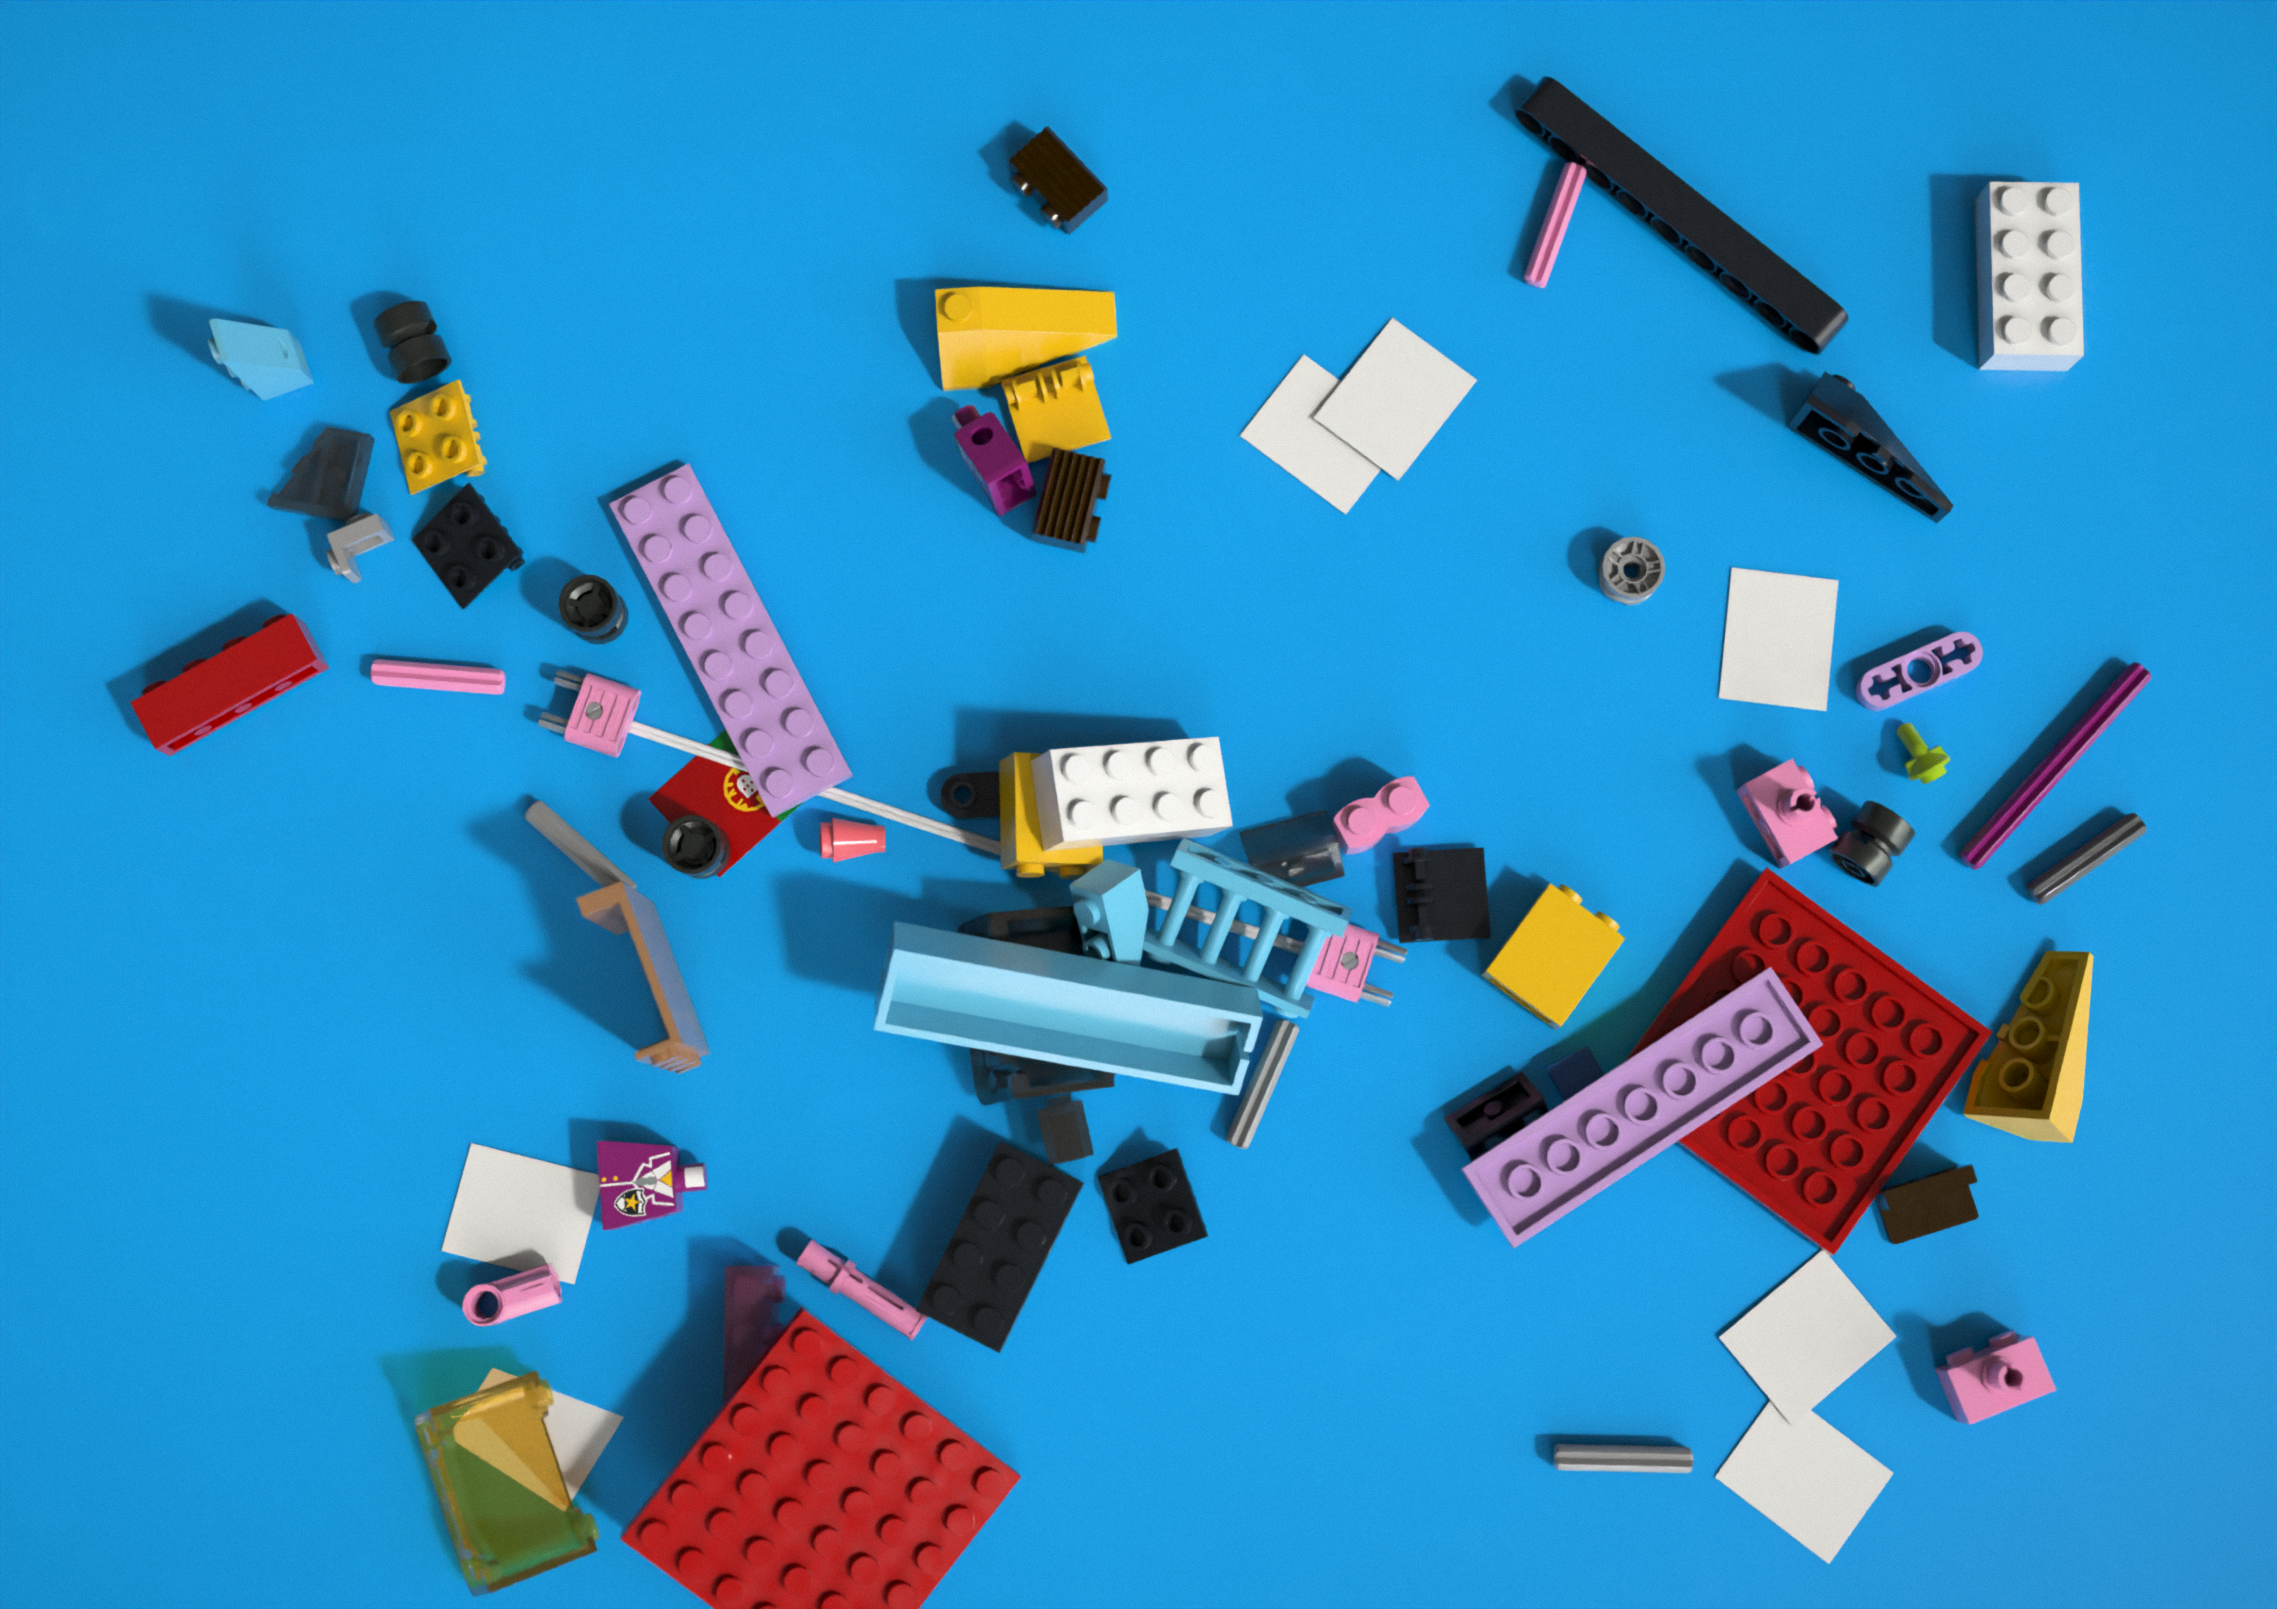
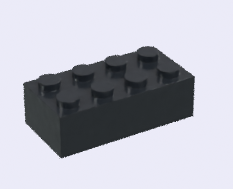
(1000, 1247)

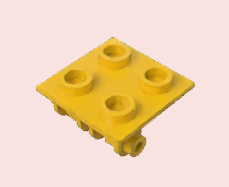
(1056, 409)
(438, 437)

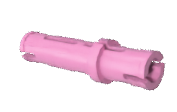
(861, 1289)

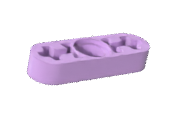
(1942, 647)

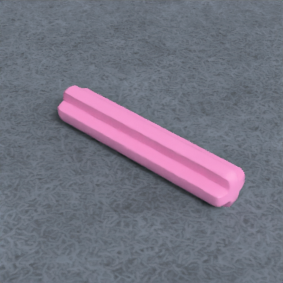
(1555, 225)
(438, 677)

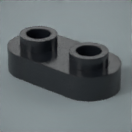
(984, 798)

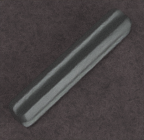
(2086, 858)

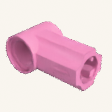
(515, 1295)

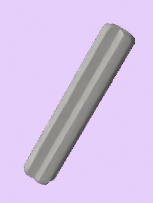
(575, 846)
(1262, 1084)
(1623, 1458)

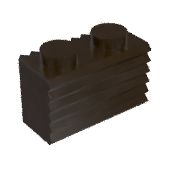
(1056, 181)
(1070, 501)

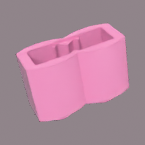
(1392, 810)

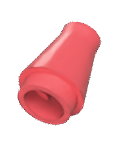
(850, 839)

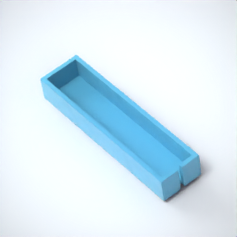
(1066, 1008)

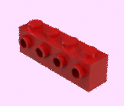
(229, 684)

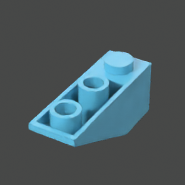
(261, 356)
(1111, 912)

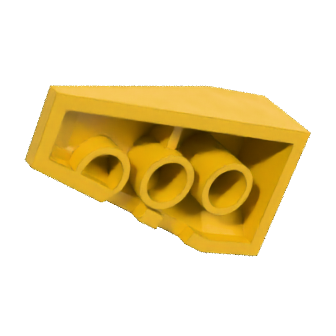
(1007, 331)
(2038, 1066)

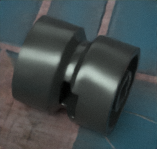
(414, 346)
(593, 609)
(1874, 839)
(696, 847)

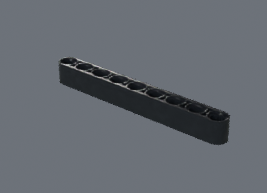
(1682, 216)

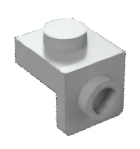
(357, 537)

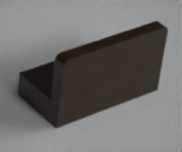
(1927, 1204)

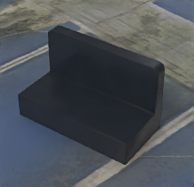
(1496, 1115)

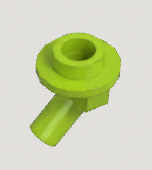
(1926, 763)

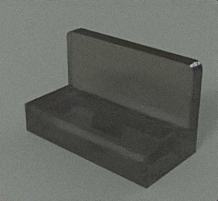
(1296, 849)

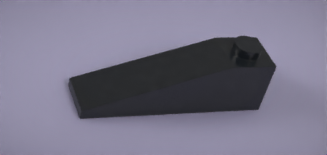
(1855, 434)

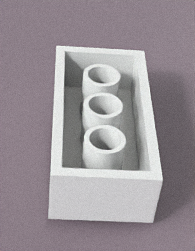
(2029, 276)
(1130, 793)

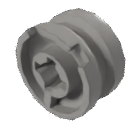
(1628, 553)

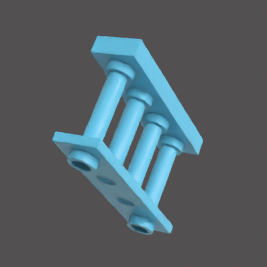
(1280, 902)

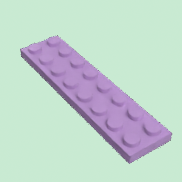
(731, 640)
(1641, 1107)

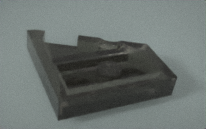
(329, 478)

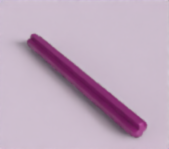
(2054, 766)

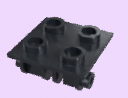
(468, 546)
(1441, 895)
(1153, 1206)

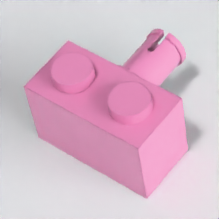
(1788, 813)
(1994, 1377)

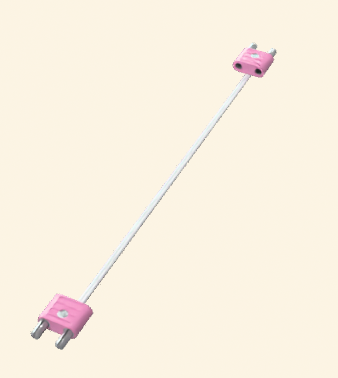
(606, 715)

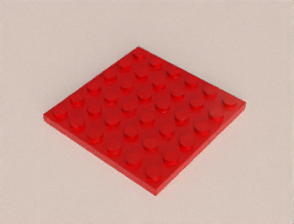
(1844, 1116)
(820, 1487)

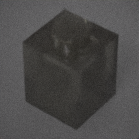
(1065, 1130)

